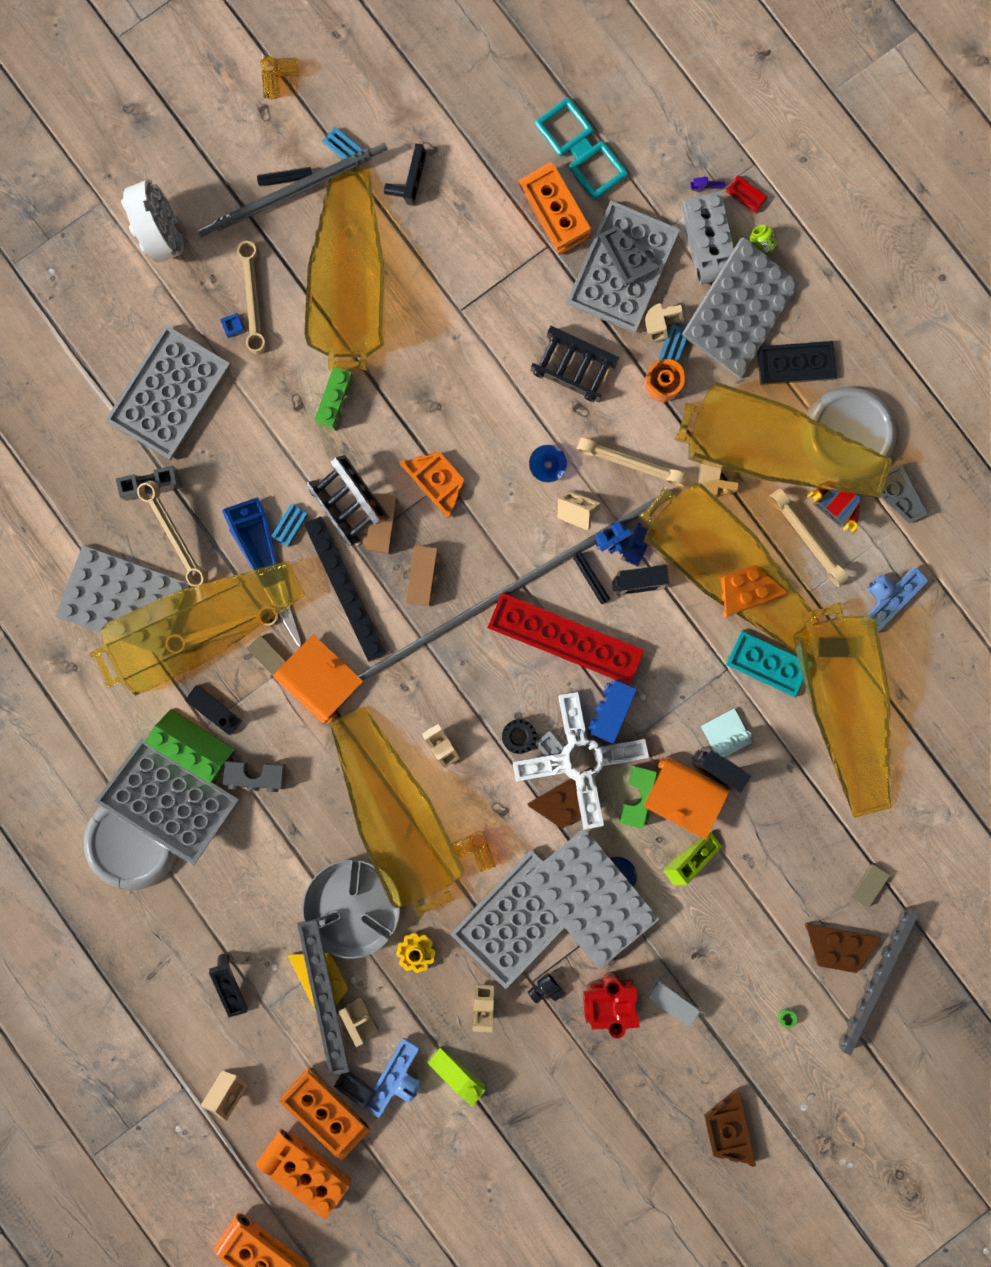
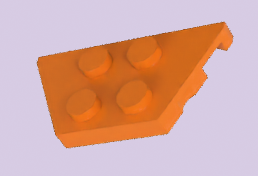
(436, 479)
(747, 590)

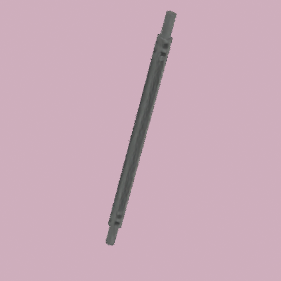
(292, 189)

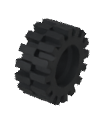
(519, 748)

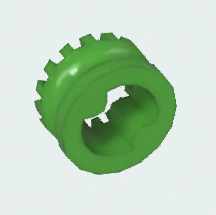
(794, 1018)

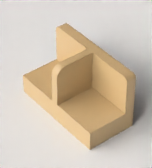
(577, 509)
(358, 1021)
(224, 1095)

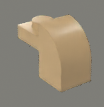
(658, 319)
(710, 478)
(441, 745)
(483, 1008)

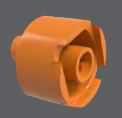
(659, 371)

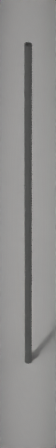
(495, 597)

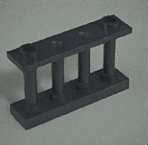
(589, 353)
(359, 489)

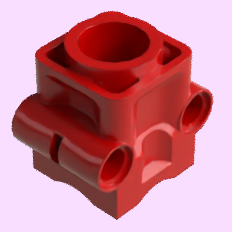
(611, 1005)

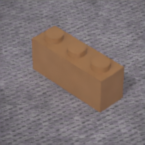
(380, 535)
(423, 576)

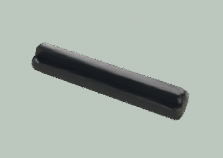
(283, 176)
(591, 578)

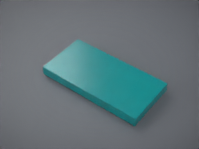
(766, 663)

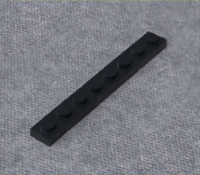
(344, 588)

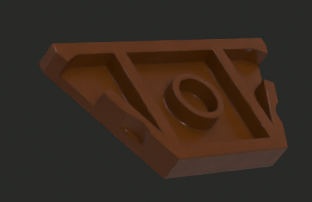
(559, 804)
(840, 948)
(729, 1130)

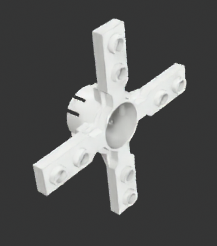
(560, 763)

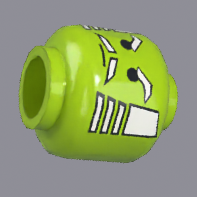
(764, 239)

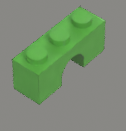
(330, 406)
(636, 814)

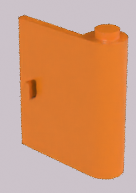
(318, 679)
(689, 793)

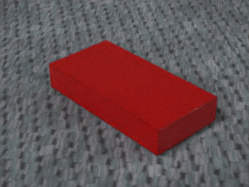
(746, 194)

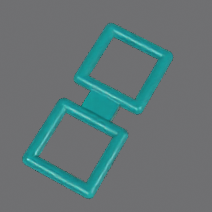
(581, 148)

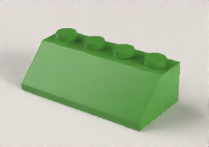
(190, 746)

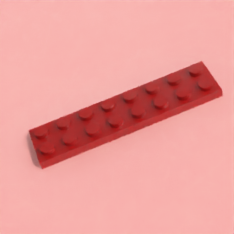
(565, 639)

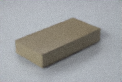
(266, 655)
(870, 885)

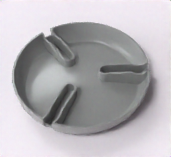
(857, 416)
(123, 854)
(350, 909)

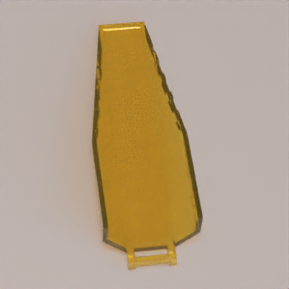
(346, 274)
(778, 444)
(709, 542)
(192, 626)
(850, 702)
(394, 816)

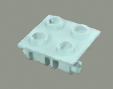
(727, 733)

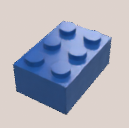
(611, 711)

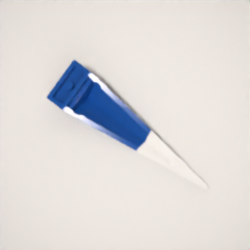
(252, 533)

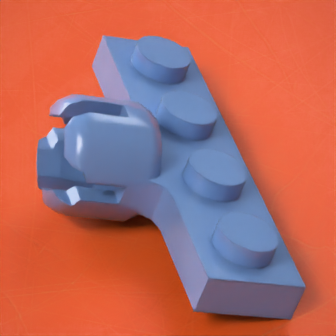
(893, 596)
(396, 1079)

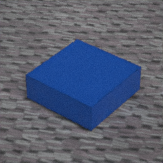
(232, 325)

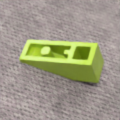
(692, 860)
(457, 1076)

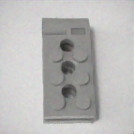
(716, 225)

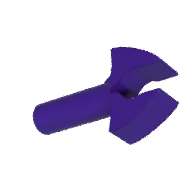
(702, 182)

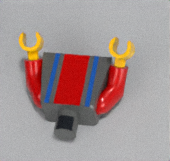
(838, 506)

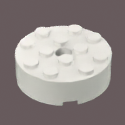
(152, 221)

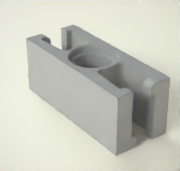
(673, 1003)

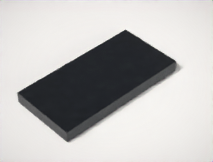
(796, 363)

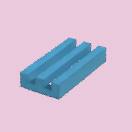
(331, 136)
(679, 330)
(297, 511)

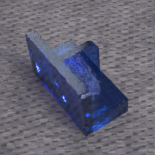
(635, 547)

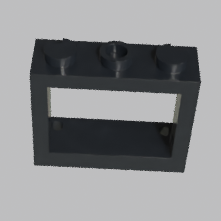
(640, 580)
(721, 769)

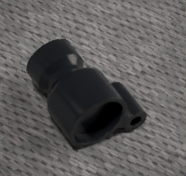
(546, 987)

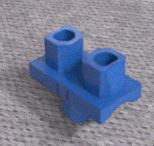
(605, 542)

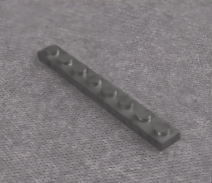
(874, 987)
(323, 997)

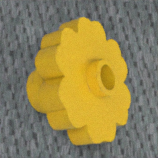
(408, 959)

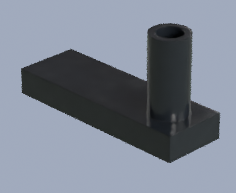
(410, 191)
(213, 710)
(227, 987)

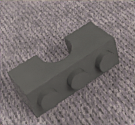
(165, 477)
(237, 775)

